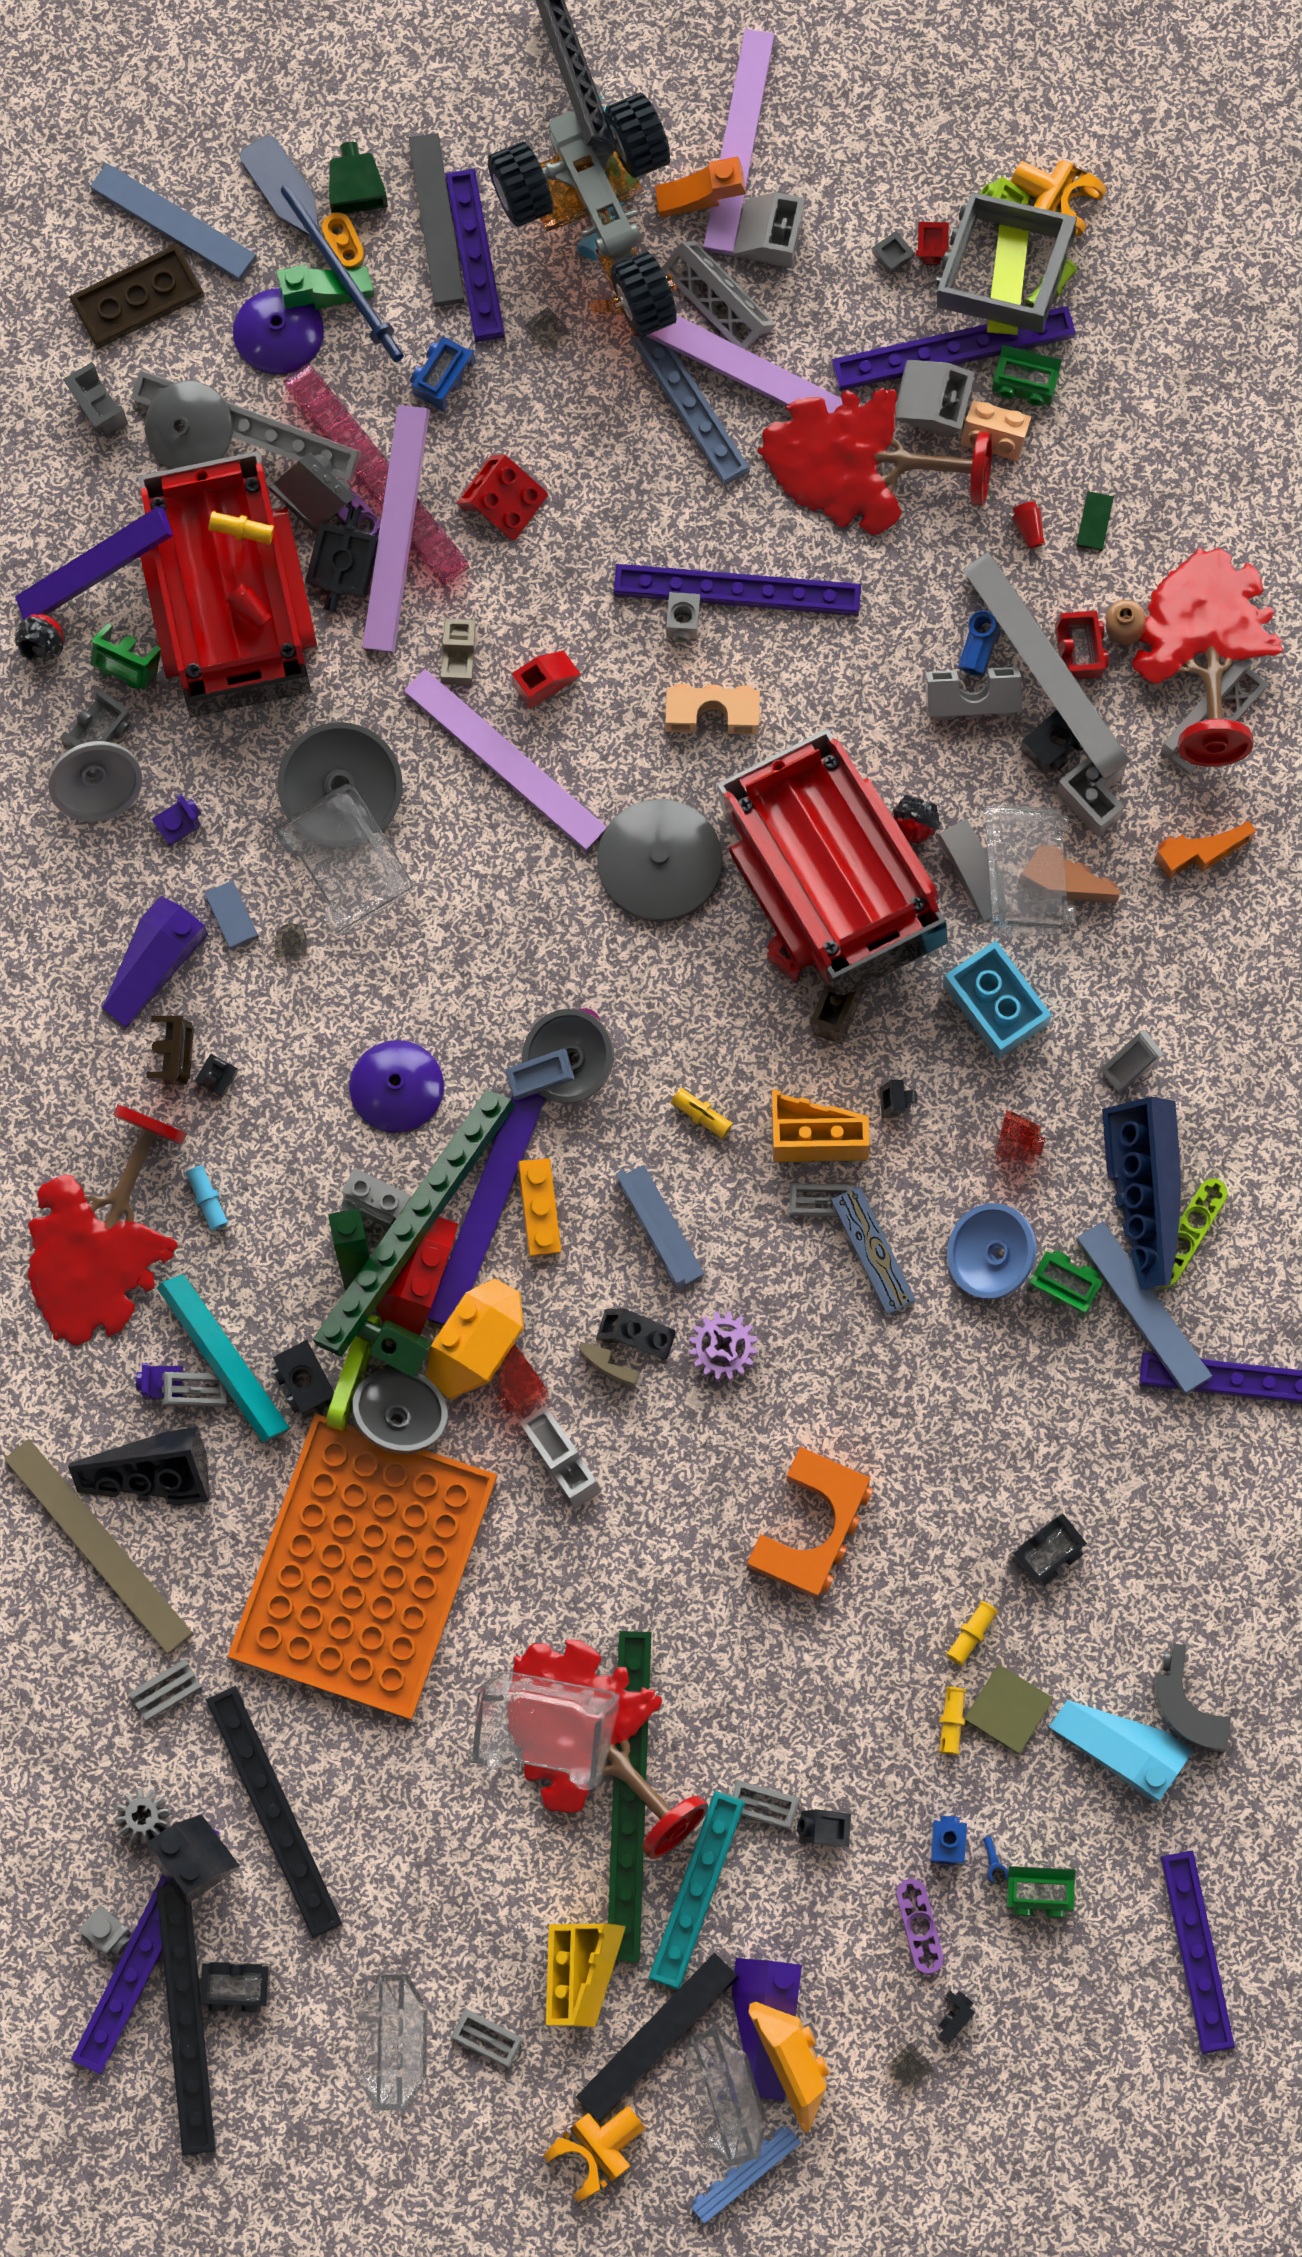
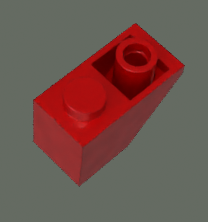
(544, 677)

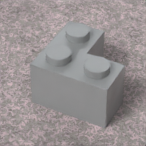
(1089, 796)

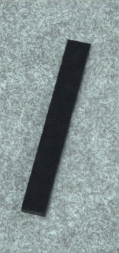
(576, 75)
(274, 1812)
(185, 2023)

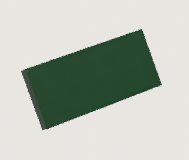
(1094, 521)

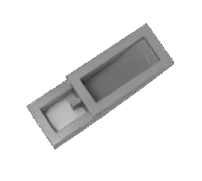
(969, 864)
(560, 1457)

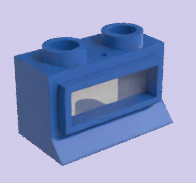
(441, 372)

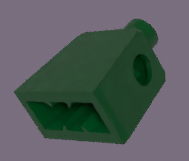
(355, 182)
(410, 1347)

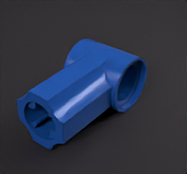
(979, 645)

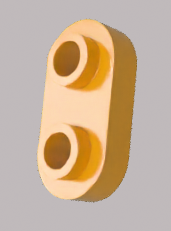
(343, 243)

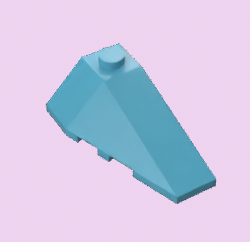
(1130, 1750)

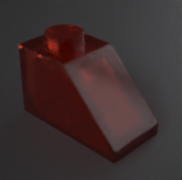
(1019, 1138)
(519, 1384)

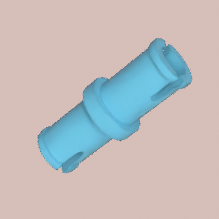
(206, 1197)

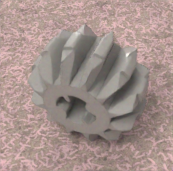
(133, 1810)

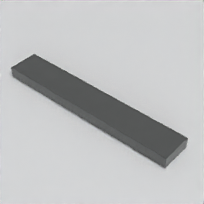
(436, 220)

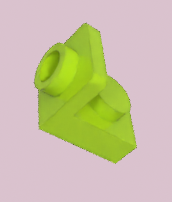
(1005, 190)

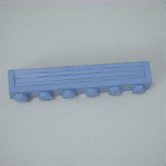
(741, 2178)

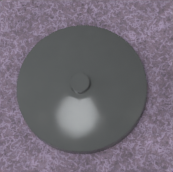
(340, 756)
(659, 860)

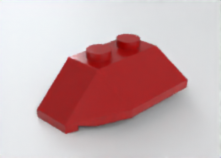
(415, 1287)

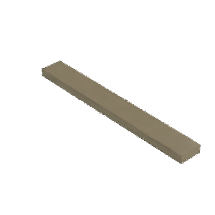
(98, 1546)

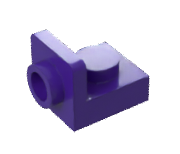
(178, 820)
(151, 1382)

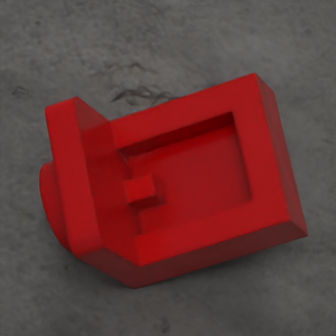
(932, 242)

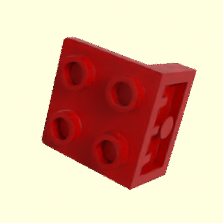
(503, 495)

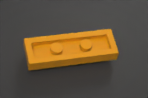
(539, 1207)

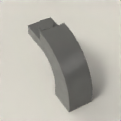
(1180, 1716)

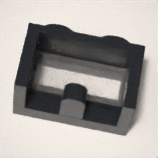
(1048, 1550)
(235, 1985)

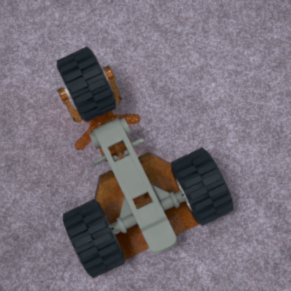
(585, 184)

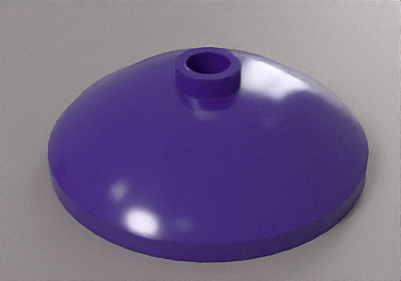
(280, 347)
(400, 1106)

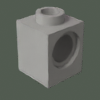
(683, 604)

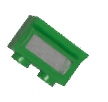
(1026, 376)
(120, 660)
(1066, 1282)
(1040, 1890)

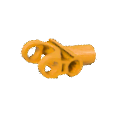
(1058, 187)
(600, 2147)

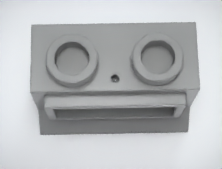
(374, 1198)

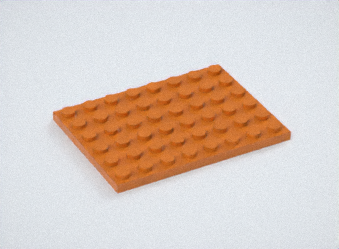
(362, 1568)

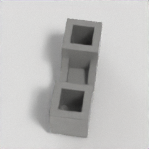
(999, 696)

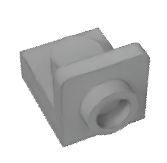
(105, 1931)

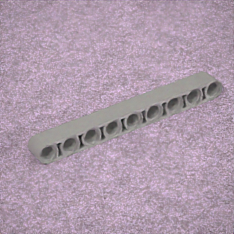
(1046, 665)

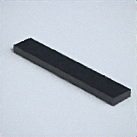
(657, 2037)

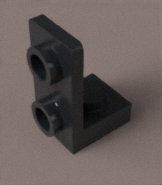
(636, 1331)

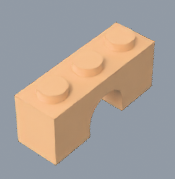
(688, 703)

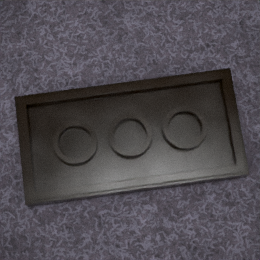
(136, 296)

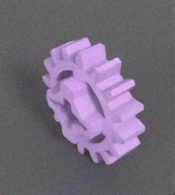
(711, 1354)

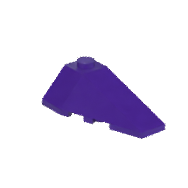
(156, 951)
(772, 1985)

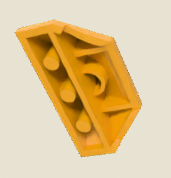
(475, 1339)
(793, 2059)

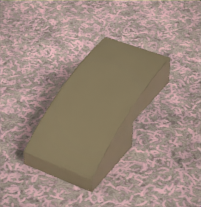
(458, 651)
(600, 1360)

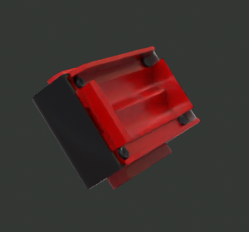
(190, 575)
(830, 865)

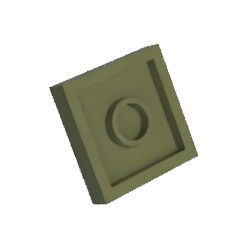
(1008, 1709)

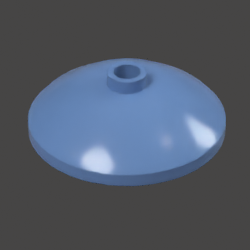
(976, 1246)

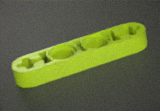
(1193, 1235)
(349, 1379)

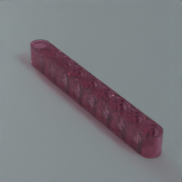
(372, 470)

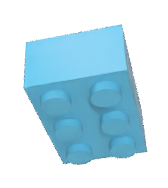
(997, 999)

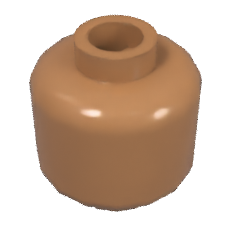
(1125, 622)

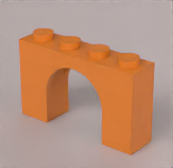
(810, 1569)

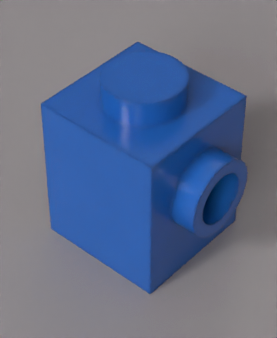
(948, 1841)

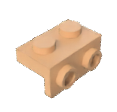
(1006, 426)

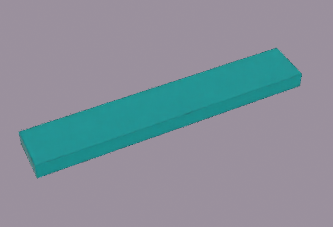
(223, 1358)
(696, 1890)

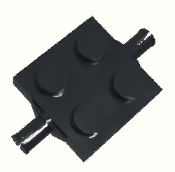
(342, 560)

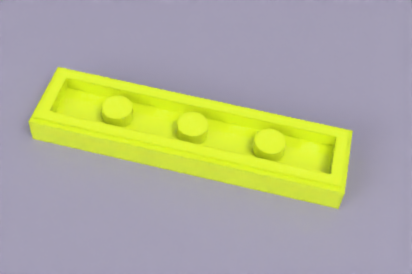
(1009, 272)

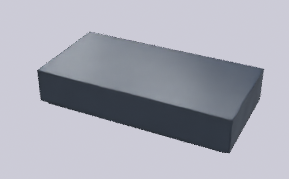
(231, 915)
(540, 1074)

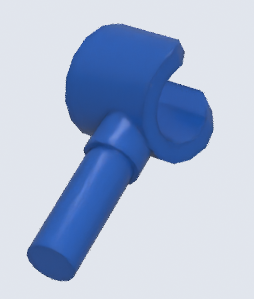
(993, 1859)

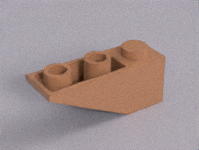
(1085, 886)

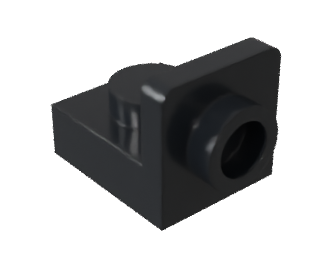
(824, 1828)
(953, 2023)

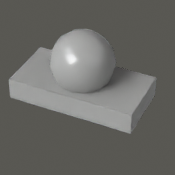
(1132, 1061)

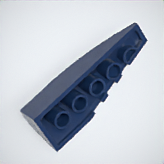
(1146, 1175)

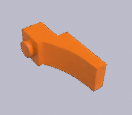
(702, 189)
(1180, 853)

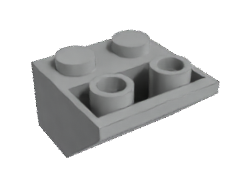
(770, 229)
(934, 396)

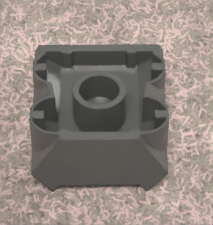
(312, 491)

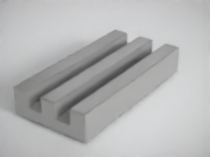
(814, 1212)
(168, 1389)
(141, 1704)
(767, 1806)
(511, 2050)

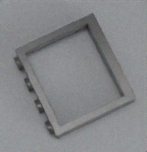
(1012, 215)

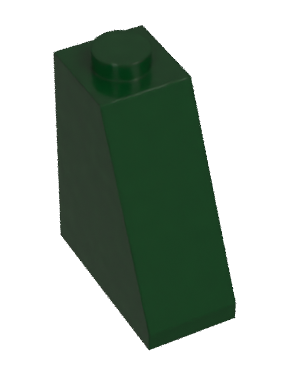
(349, 1243)

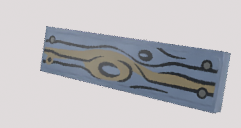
(873, 1250)

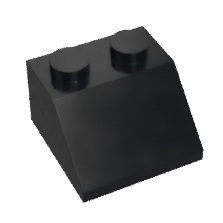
(191, 1857)

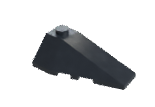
(159, 1466)

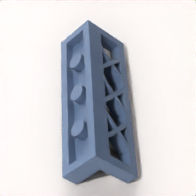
(659, 1226)

